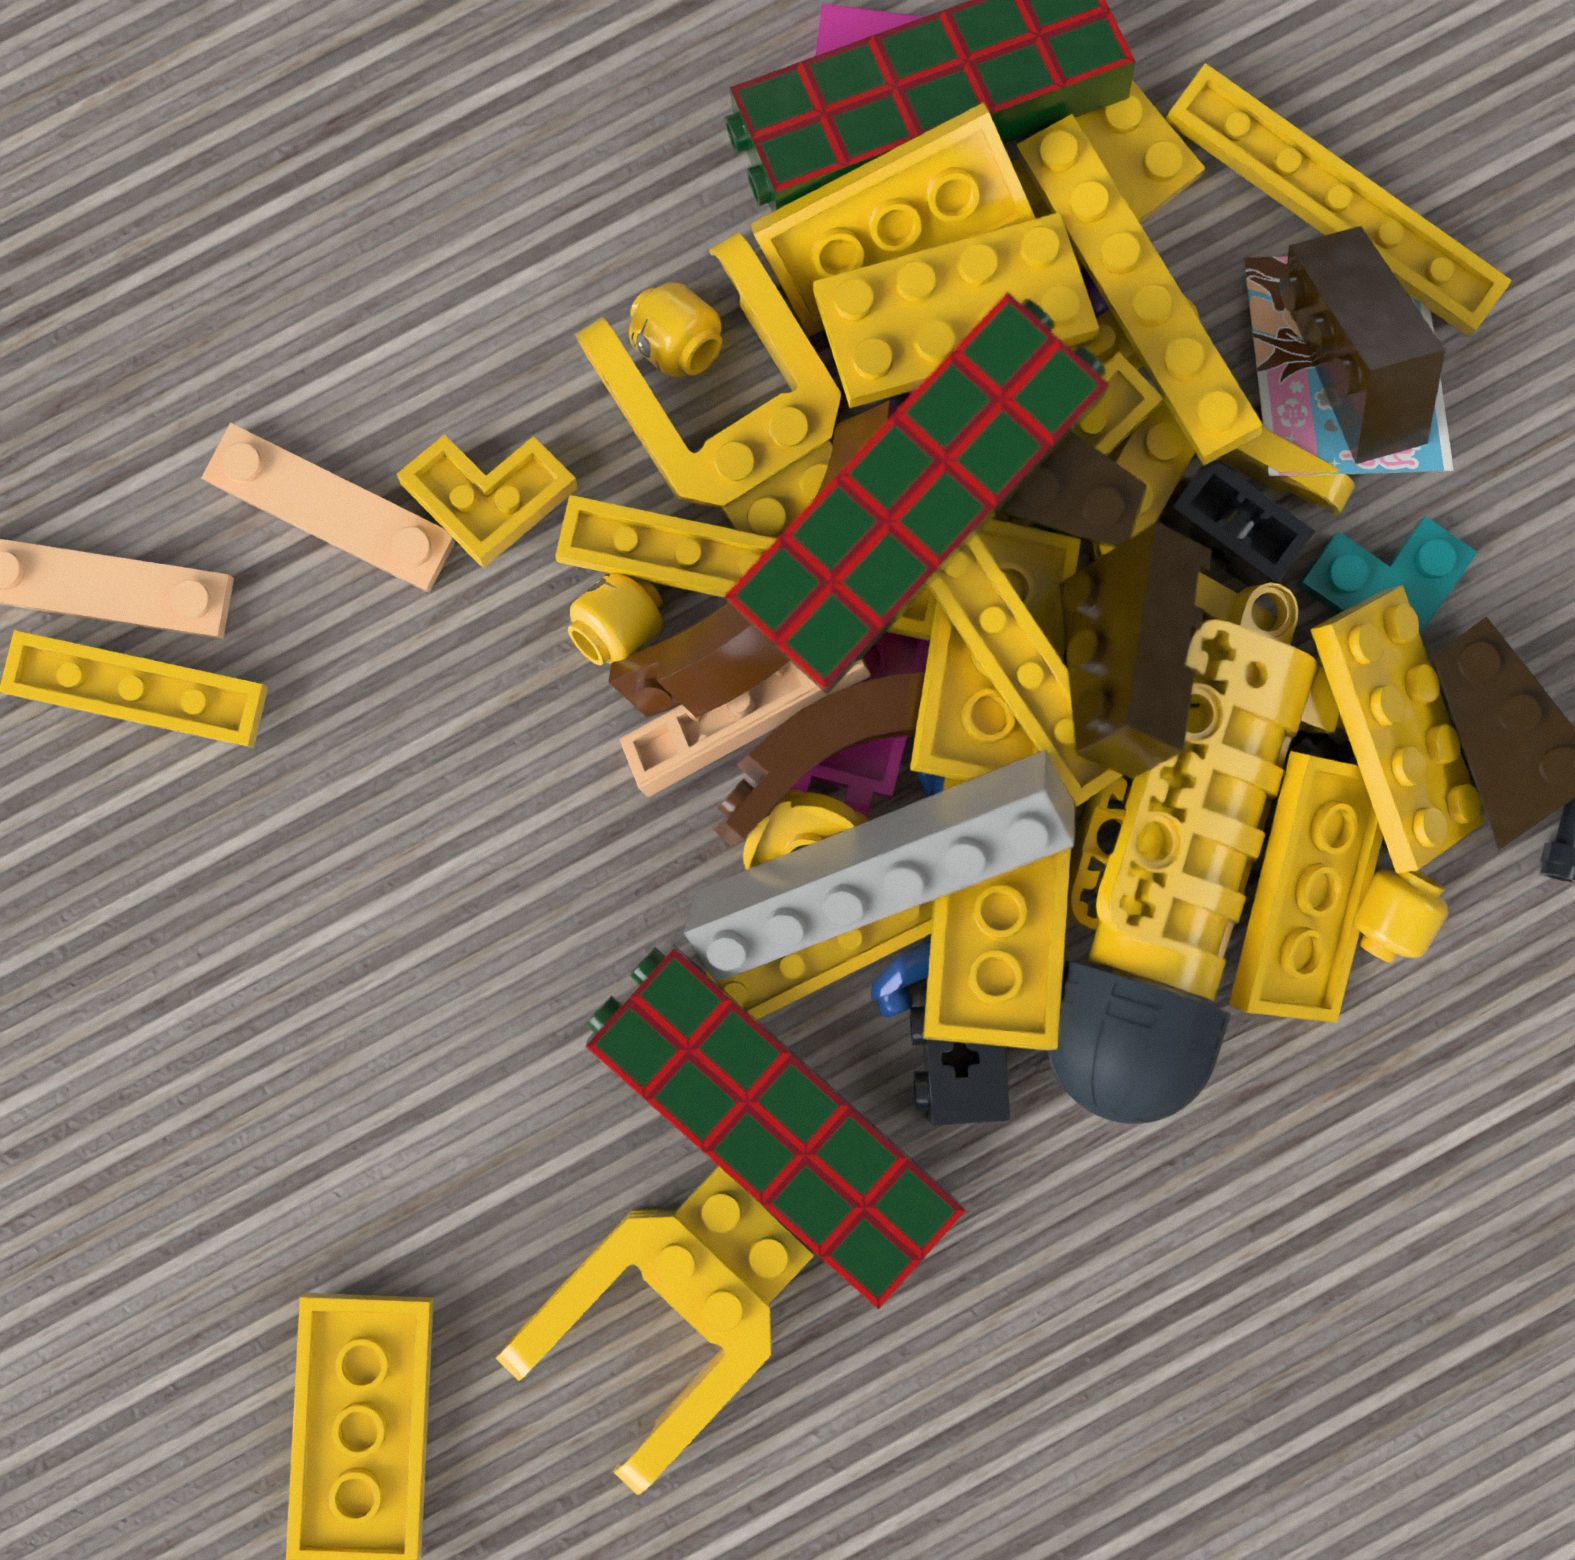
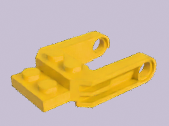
(1161, 452)
(764, 463)
(717, 1267)

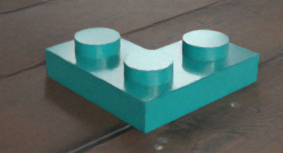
(1424, 564)

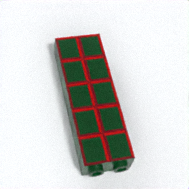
(868, 97)
(919, 490)
(772, 1124)

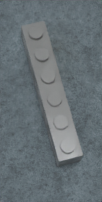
(883, 867)

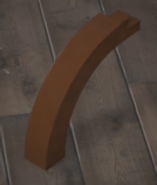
(724, 651)
(835, 723)

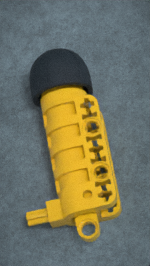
(1180, 871)

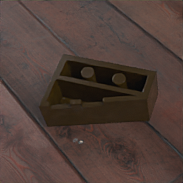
(1365, 342)
(1081, 495)
(1129, 649)
(1509, 731)

